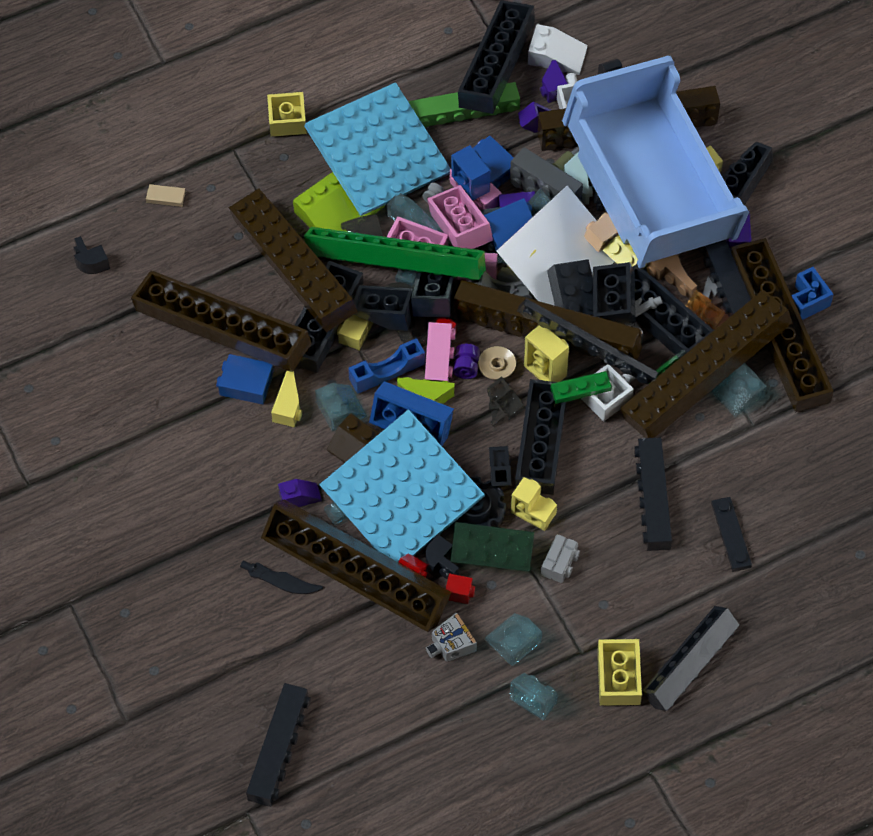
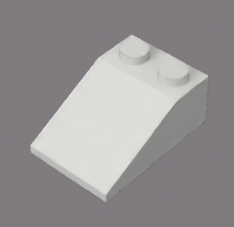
(553, 44)

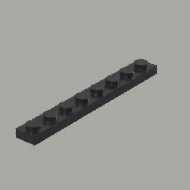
(587, 341)

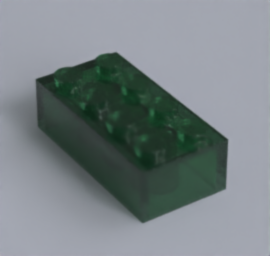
(492, 546)

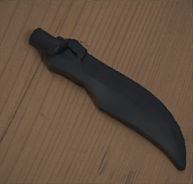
(280, 579)

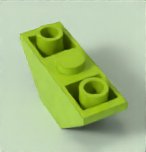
(432, 390)

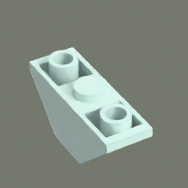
(576, 170)

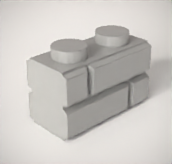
(559, 559)

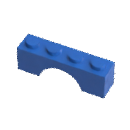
(368, 375)

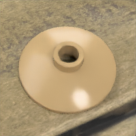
(497, 356)

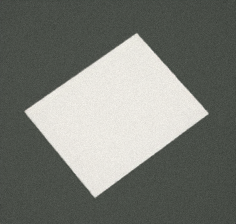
(557, 237)

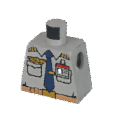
(452, 640)

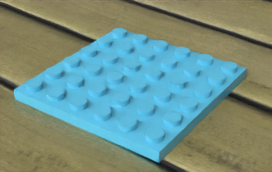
(377, 148)
(402, 489)

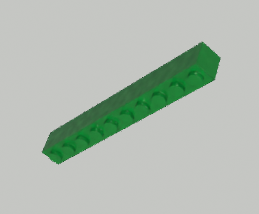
(396, 253)

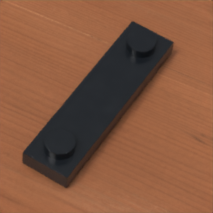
(731, 534)

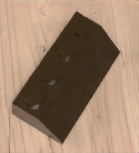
(350, 438)

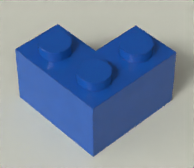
(812, 294)

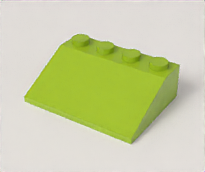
(326, 205)

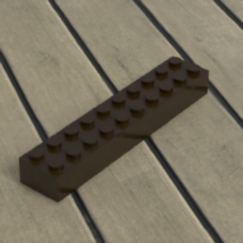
(700, 104)
(293, 260)
(499, 311)
(221, 320)
(792, 348)
(706, 365)
(356, 565)

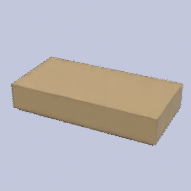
(165, 195)

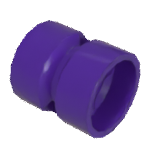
(466, 361)

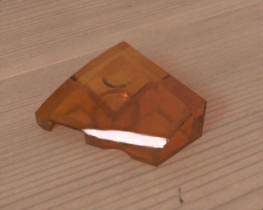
(705, 309)

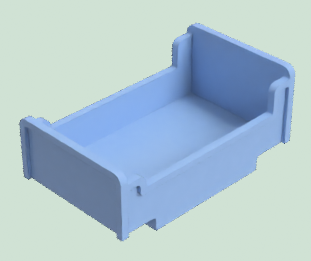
(650, 162)

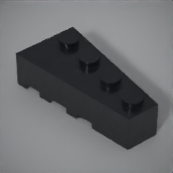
(748, 171)

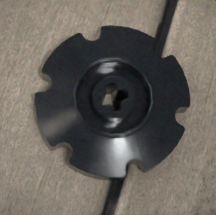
(487, 511)

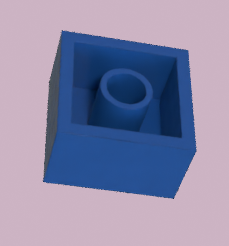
(471, 172)

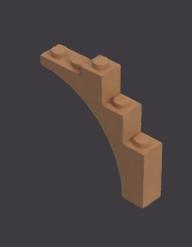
(673, 272)

